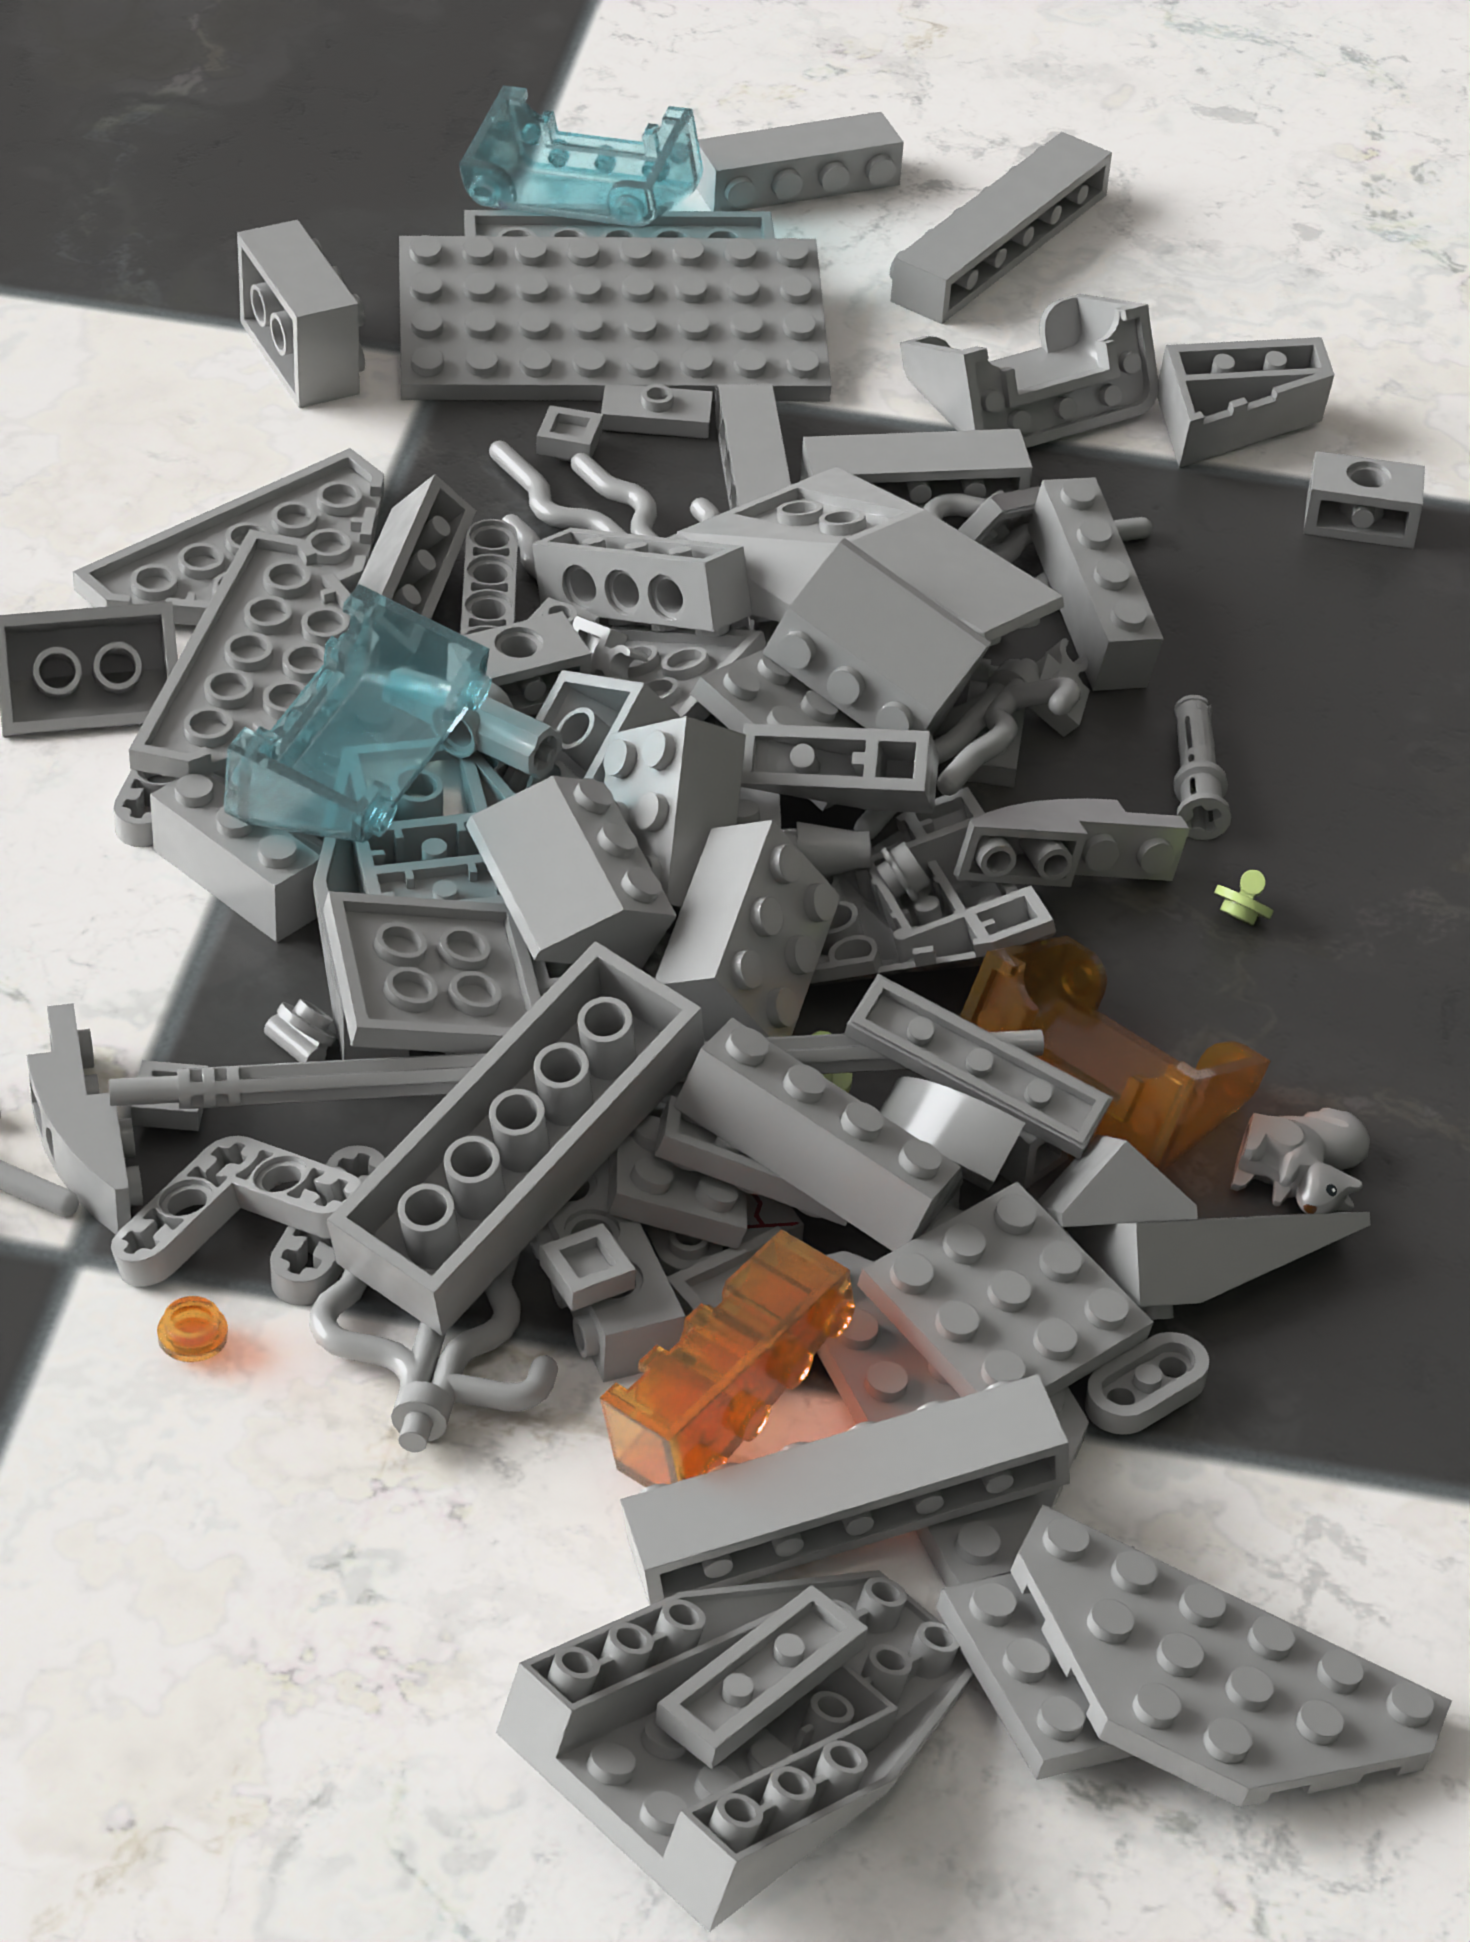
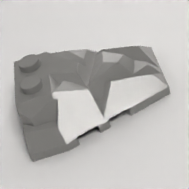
(949, 922)

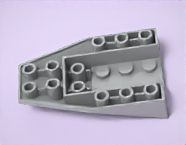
(800, 525)
(732, 1829)

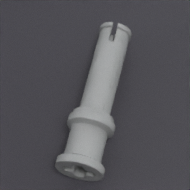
(1200, 781)

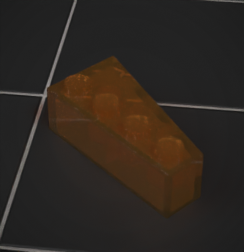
(728, 1364)

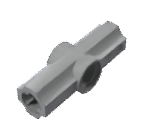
(506, 736)

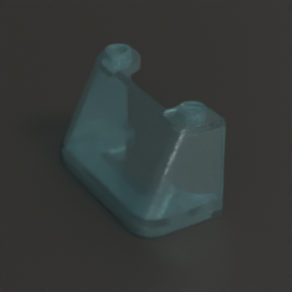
(533, 168)
(358, 726)

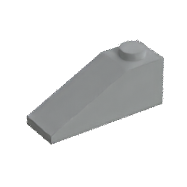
(843, 765)

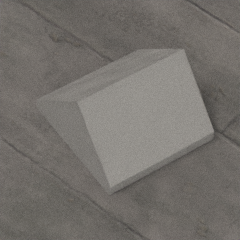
(1114, 1187)

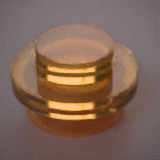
(192, 1329)

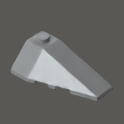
(1205, 1257)

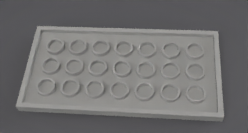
(609, 311)

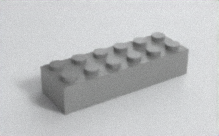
(516, 1137)

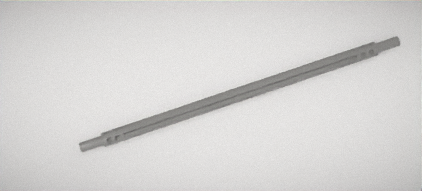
(434, 1074)

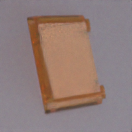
(1156, 1100)

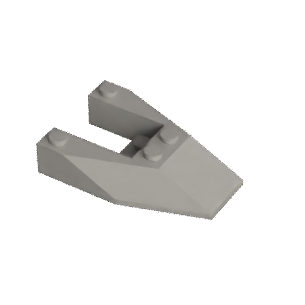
(419, 856)

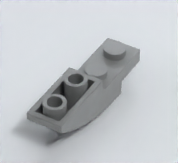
(1067, 838)
(80, 1126)

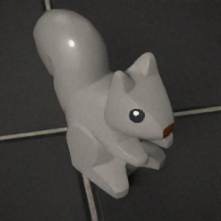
(1304, 1158)

